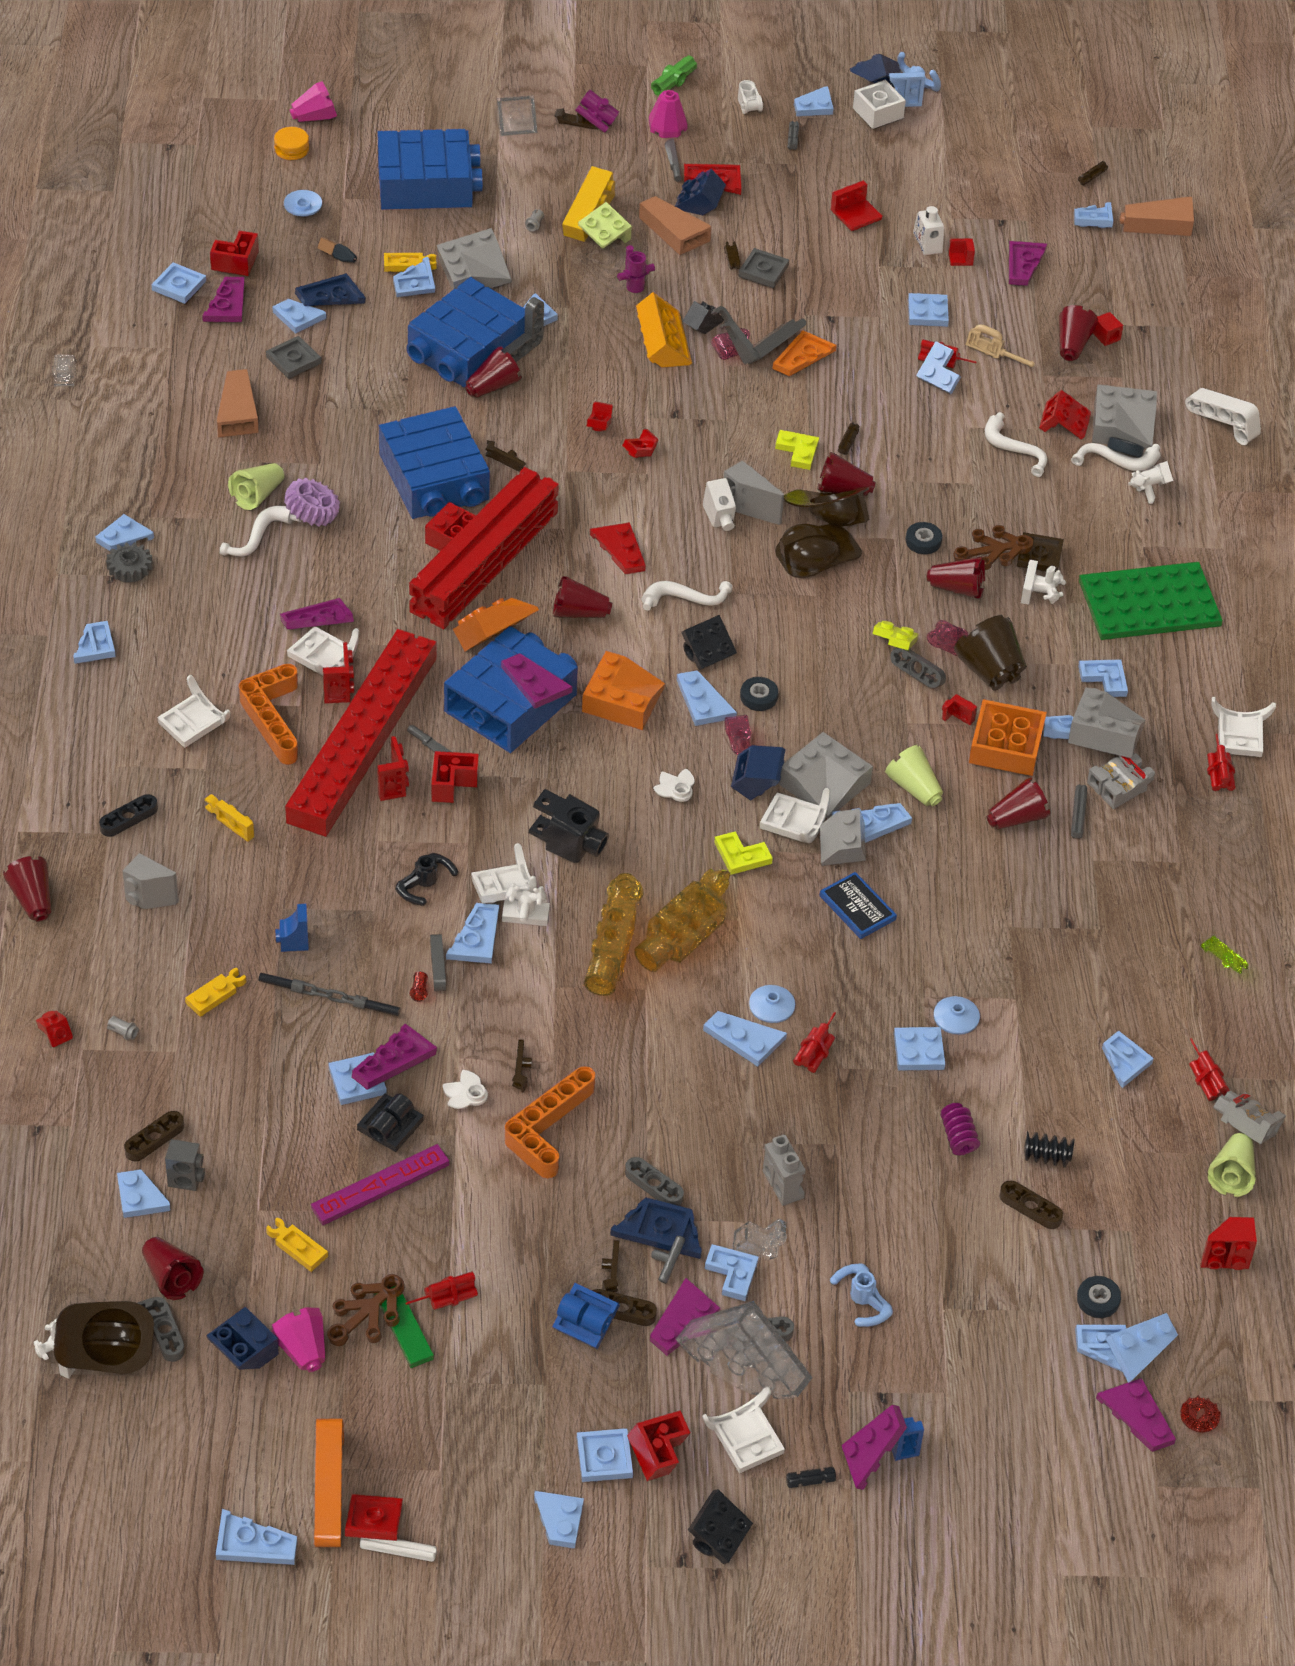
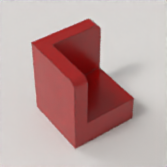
(961, 252)
(1108, 329)

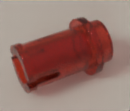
(418, 991)

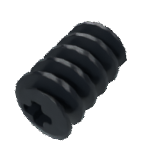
(1048, 1149)

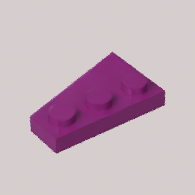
(1023, 261)
(228, 302)
(317, 615)
(534, 681)
(685, 1306)
(1139, 1411)
(871, 1442)

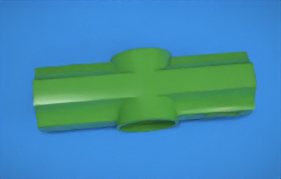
(674, 75)

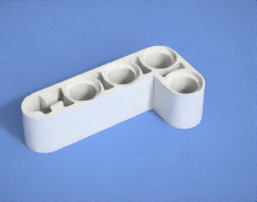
(1229, 410)

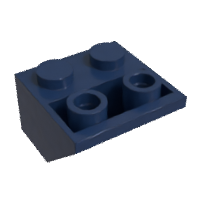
(876, 69)
(701, 193)
(757, 770)
(245, 1341)

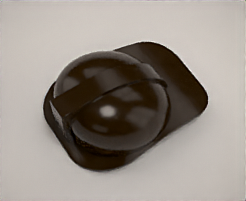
(834, 508)
(813, 548)
(104, 1336)

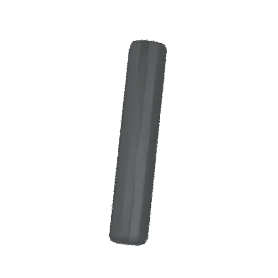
(1079, 811)

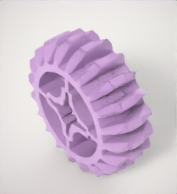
(311, 502)

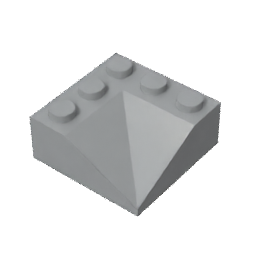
(474, 257)
(1124, 415)
(1105, 724)
(825, 765)

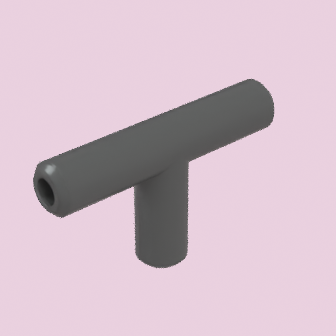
(669, 1258)

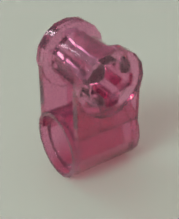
(724, 346)
(947, 636)
(738, 732)

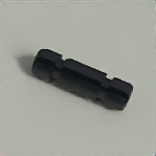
(811, 1477)

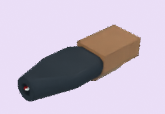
(337, 250)

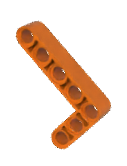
(255, 698)
(524, 1128)
(328, 1482)

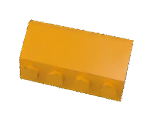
(663, 332)

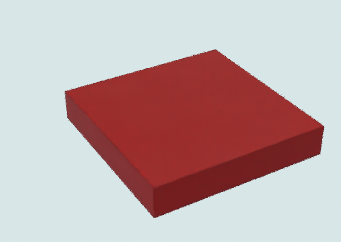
(373, 1517)

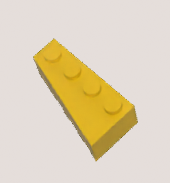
(594, 192)

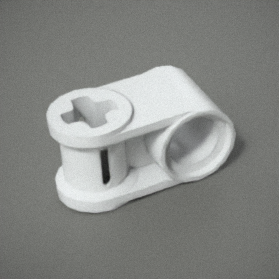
(749, 97)

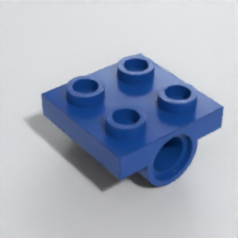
(585, 1315)

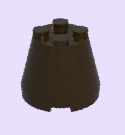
(993, 652)

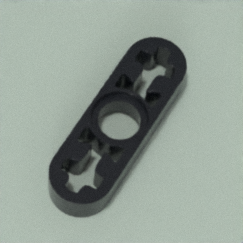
(121, 823)

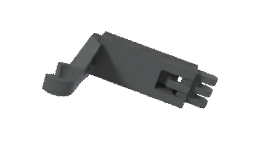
(747, 351)

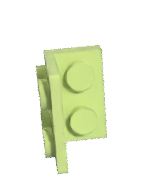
(605, 226)

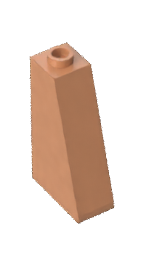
(1159, 217)
(674, 225)
(237, 406)

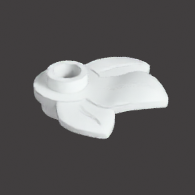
(675, 787)
(463, 1092)

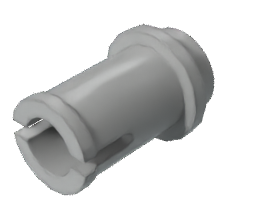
(533, 222)
(128, 1030)

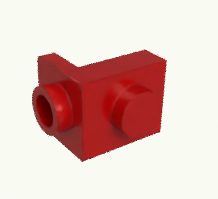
(600, 417)
(641, 446)
(960, 709)
(55, 1027)

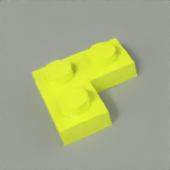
(801, 445)
(898, 637)
(741, 858)

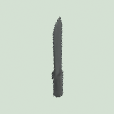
(673, 159)
(426, 739)

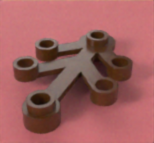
(995, 549)
(366, 1308)

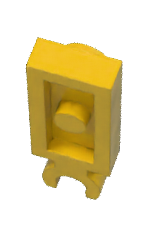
(401, 261)
(231, 817)
(214, 992)
(297, 1245)

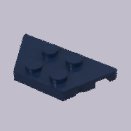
(657, 1226)

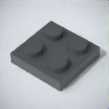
(763, 267)
(293, 357)

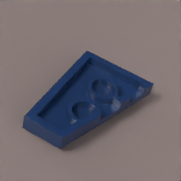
(330, 291)

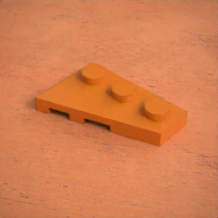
(802, 352)

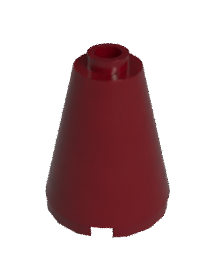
(1075, 330)
(493, 374)
(841, 476)
(959, 577)
(579, 601)
(1019, 806)
(30, 886)
(172, 1268)

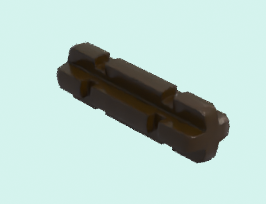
(1093, 173)
(848, 438)

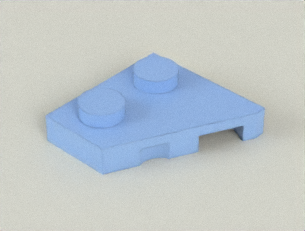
(909, 86)
(1094, 216)
(415, 280)
(123, 531)

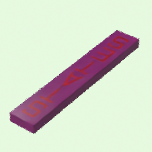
(379, 1184)

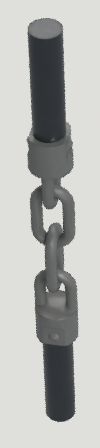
(299, 987)

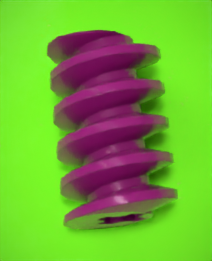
(960, 1129)

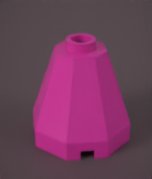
(313, 105)
(668, 115)
(302, 1338)

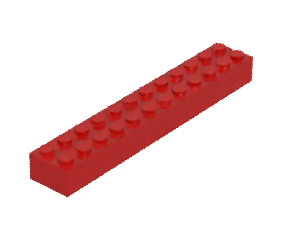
(361, 733)

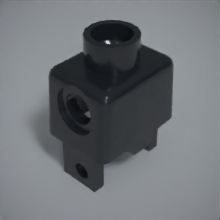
(571, 829)

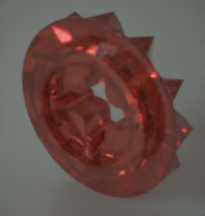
(1206, 1422)

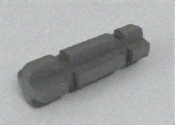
(793, 135)

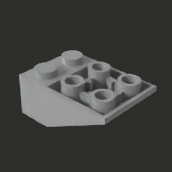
(754, 493)

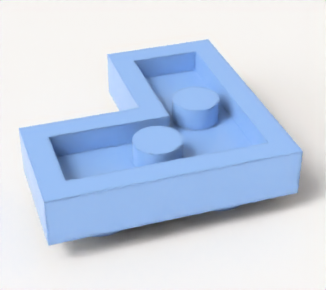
(934, 370)
(1105, 671)
(738, 1268)

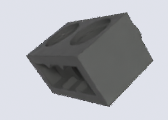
(184, 1165)

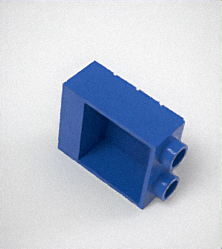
(428, 169)
(464, 330)
(434, 462)
(491, 702)

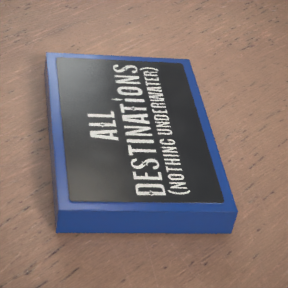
(858, 905)

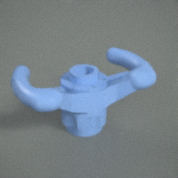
(935, 85)
(864, 1292)

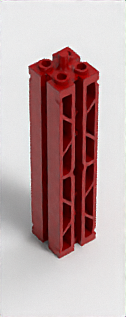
(483, 548)

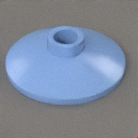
(303, 203)
(772, 1010)
(956, 1015)

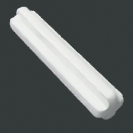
(400, 1548)

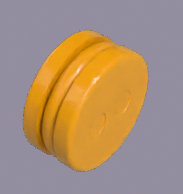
(291, 143)

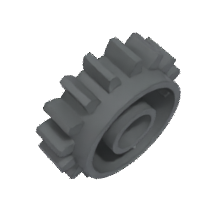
(129, 562)

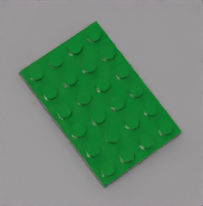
(1150, 600)

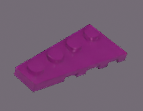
(397, 1055)

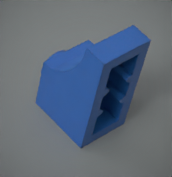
(294, 931)
(910, 1441)

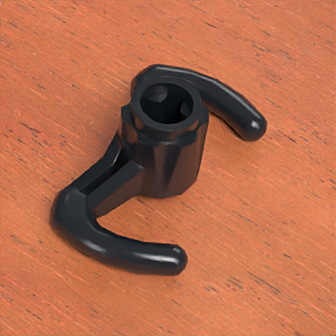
(424, 875)

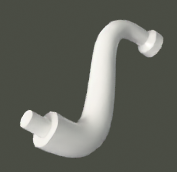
(993, 435)
(1142, 463)
(271, 514)
(657, 590)

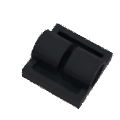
(708, 643)
(391, 1121)
(719, 1527)

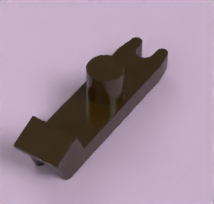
(575, 120)
(732, 255)
(507, 458)
(521, 1062)
(611, 1264)

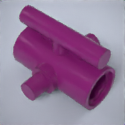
(597, 110)
(635, 270)

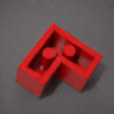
(236, 256)
(453, 770)
(654, 1443)

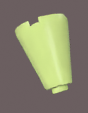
(254, 484)
(916, 776)
(1234, 1167)

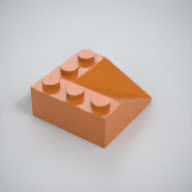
(491, 621)
(621, 691)
(1007, 737)

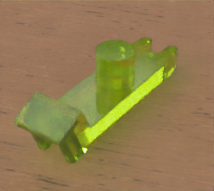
(1224, 953)

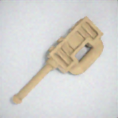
(993, 346)

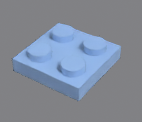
(178, 282)
(928, 309)
(919, 1048)
(346, 1087)
(604, 1455)

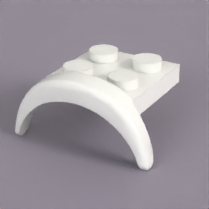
(321, 650)
(192, 716)
(1241, 731)
(795, 817)
(494, 883)
(747, 1433)

